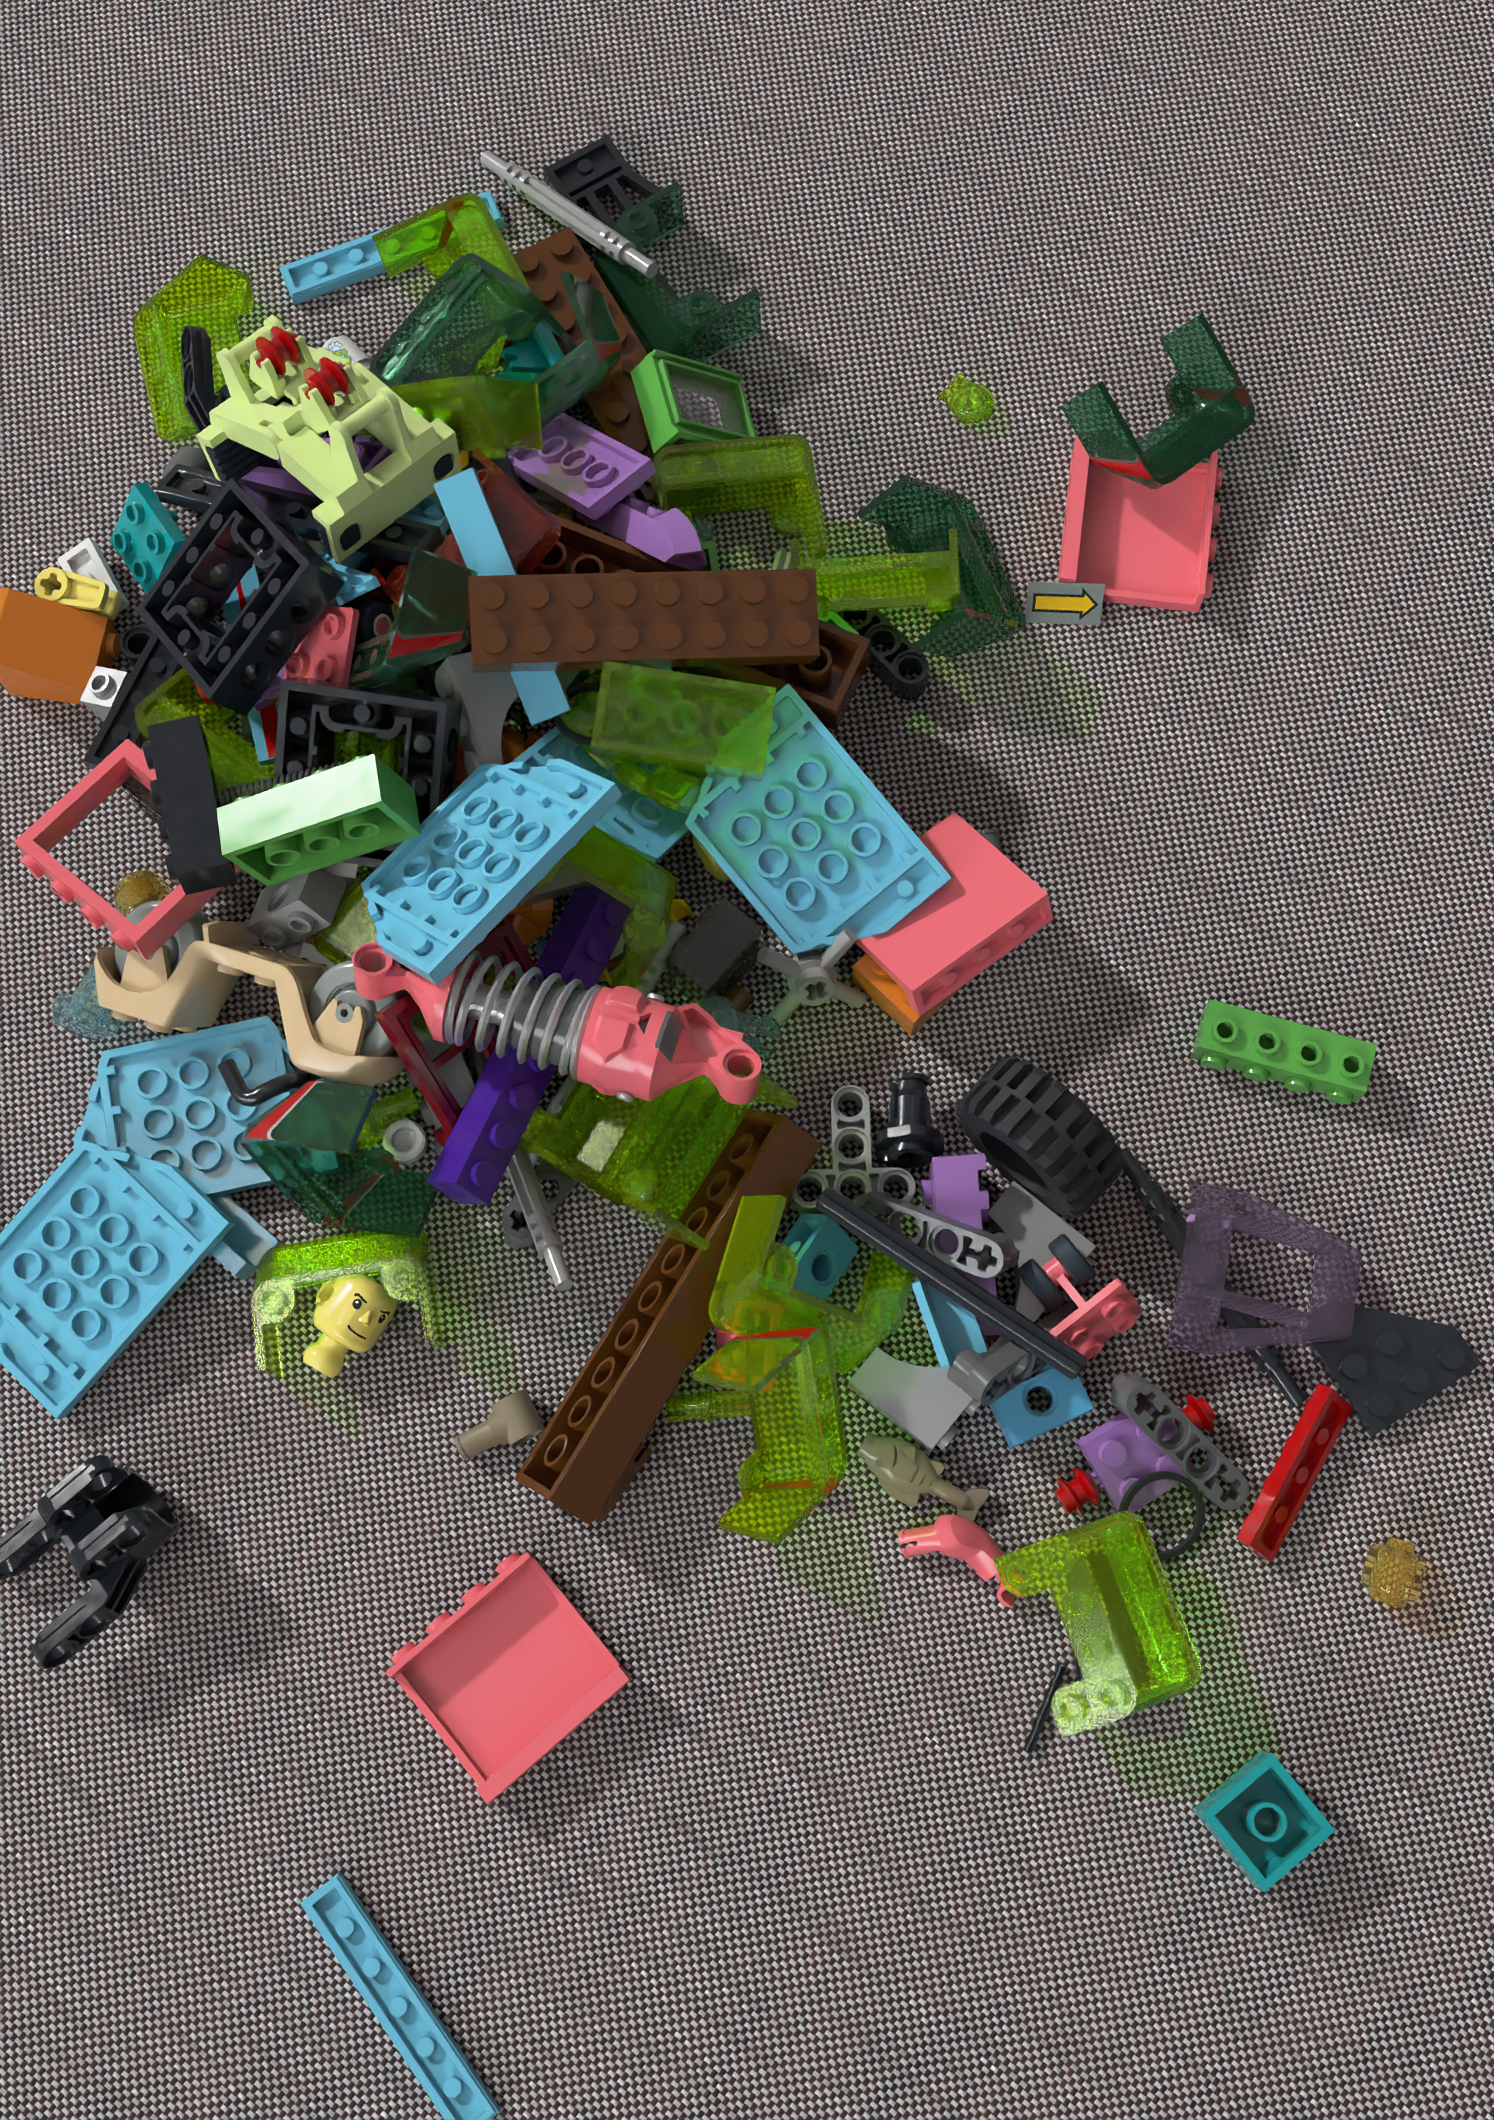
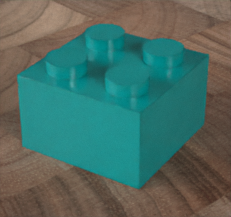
(1263, 1820)

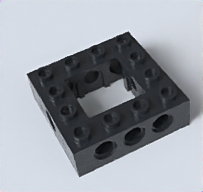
(180, 608)
(317, 709)

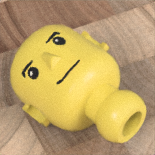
(350, 1316)

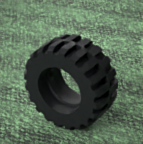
(1040, 1136)

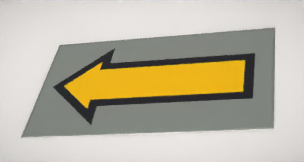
(1064, 603)

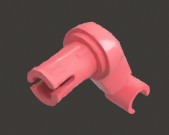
(959, 1540)

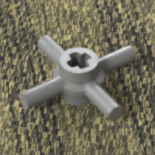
(812, 976)

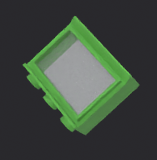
(690, 401)

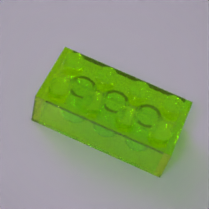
(683, 721)

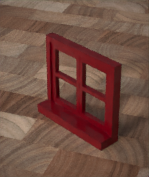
(395, 1024)

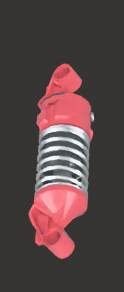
(599, 1035)

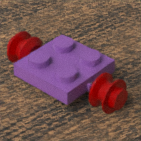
(1123, 1455)

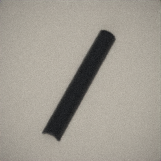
(1044, 1709)

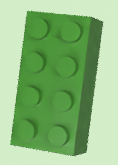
(318, 820)

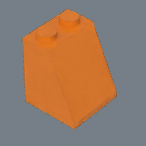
(51, 647)

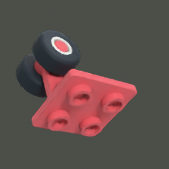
(330, 644)
(1095, 1321)

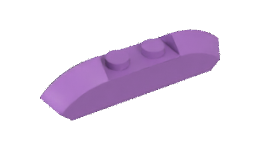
(657, 532)

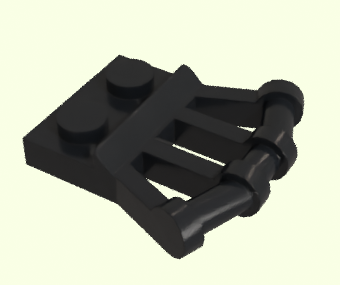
(594, 173)

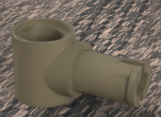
(511, 1422)

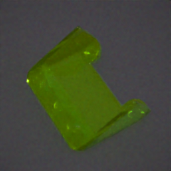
(200, 296)
(885, 580)

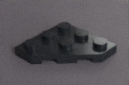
(1392, 1364)

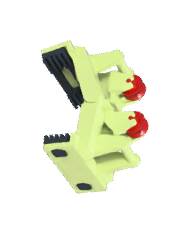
(300, 400)

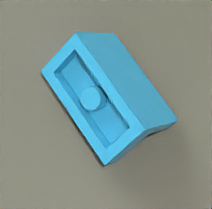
(244, 1243)
(948, 1323)

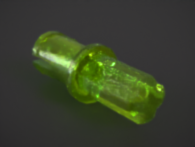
(707, 1405)

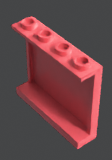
(1139, 539)
(964, 924)
(508, 1674)

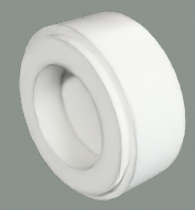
(405, 1141)

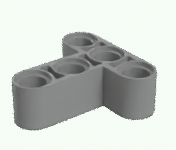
(854, 1170)

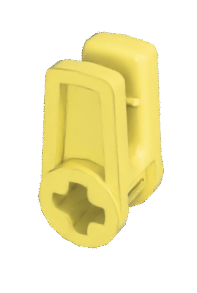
(78, 592)

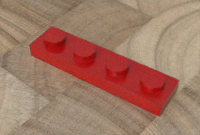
(1294, 1472)

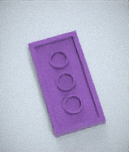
(582, 467)

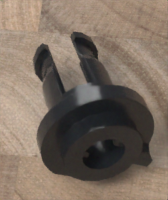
(909, 1135)

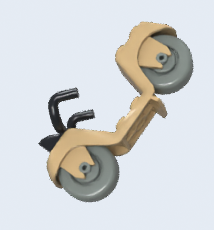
(191, 975)

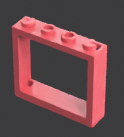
(64, 816)

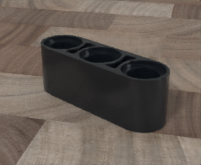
(891, 664)

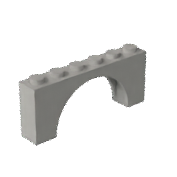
(484, 707)
(923, 1398)

